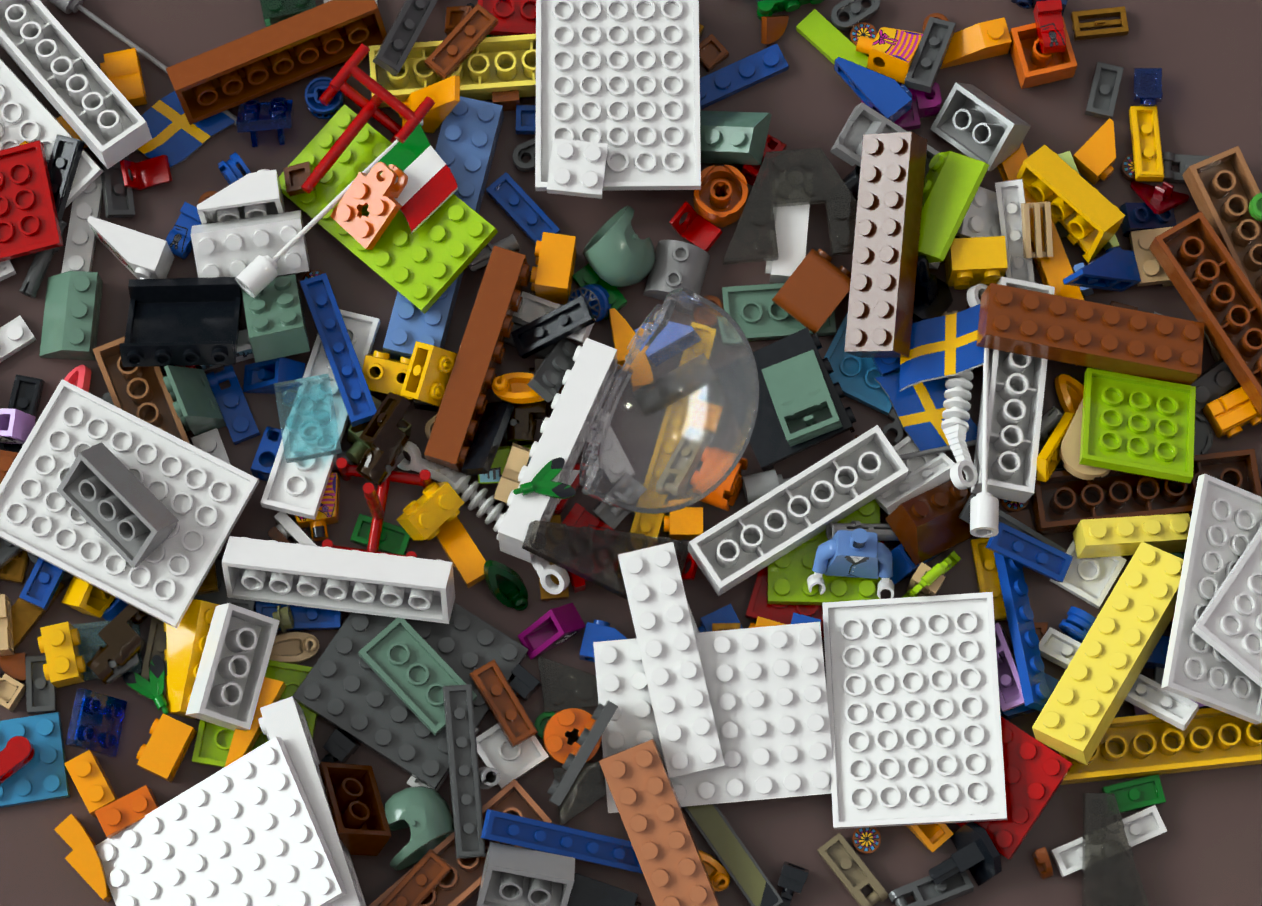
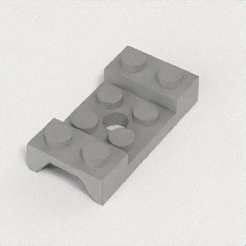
(866, 121)

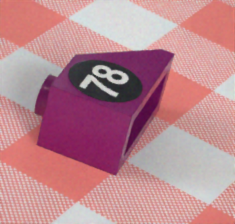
(551, 630)

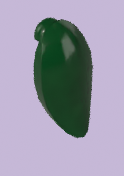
(506, 585)

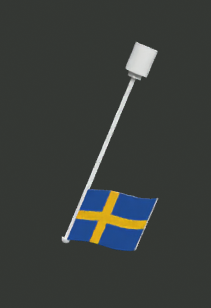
(944, 349)

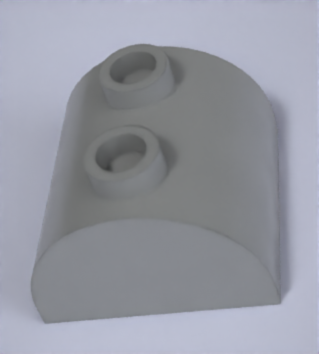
(675, 267)

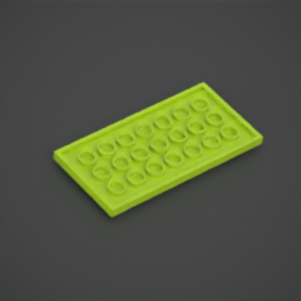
(414, 263)

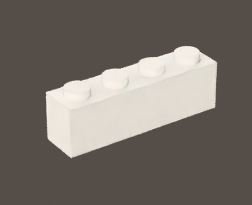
(791, 237)

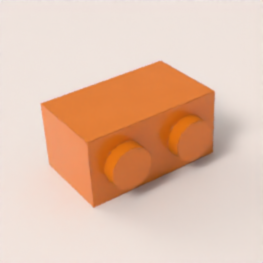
(126, 811)

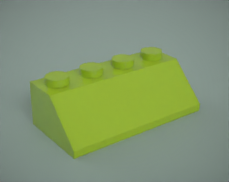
(946, 199)

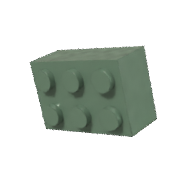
(276, 320)

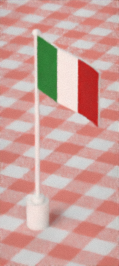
(427, 188)

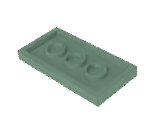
(762, 318)
(412, 671)

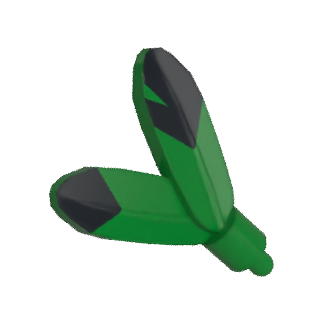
(543, 483)
(153, 689)

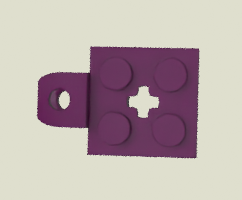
(920, 107)

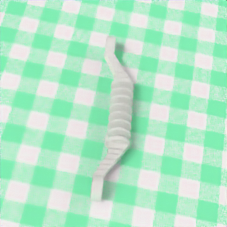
(956, 414)
(459, 483)

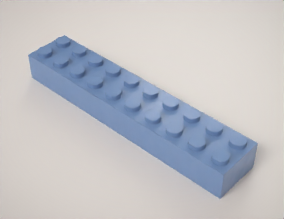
(467, 148)

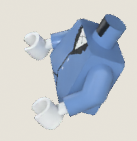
(853, 555)

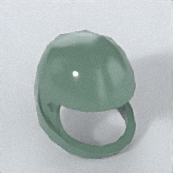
(618, 252)
(426, 816)

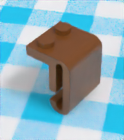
(814, 290)

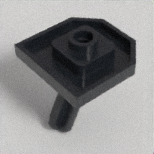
(931, 294)
(974, 854)

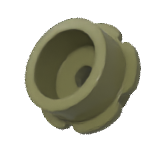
(285, 617)

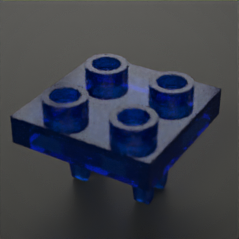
(260, 116)
(96, 722)

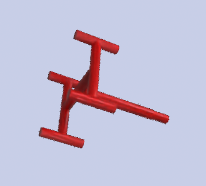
(369, 110)
(377, 501)

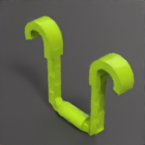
(934, 573)

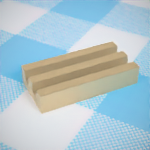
(1026, 232)

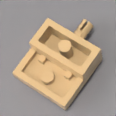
(1148, 267)

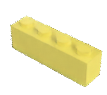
(1124, 534)

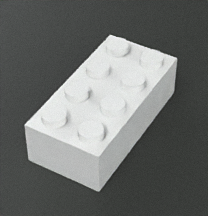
(231, 245)
(232, 667)

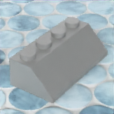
(116, 504)

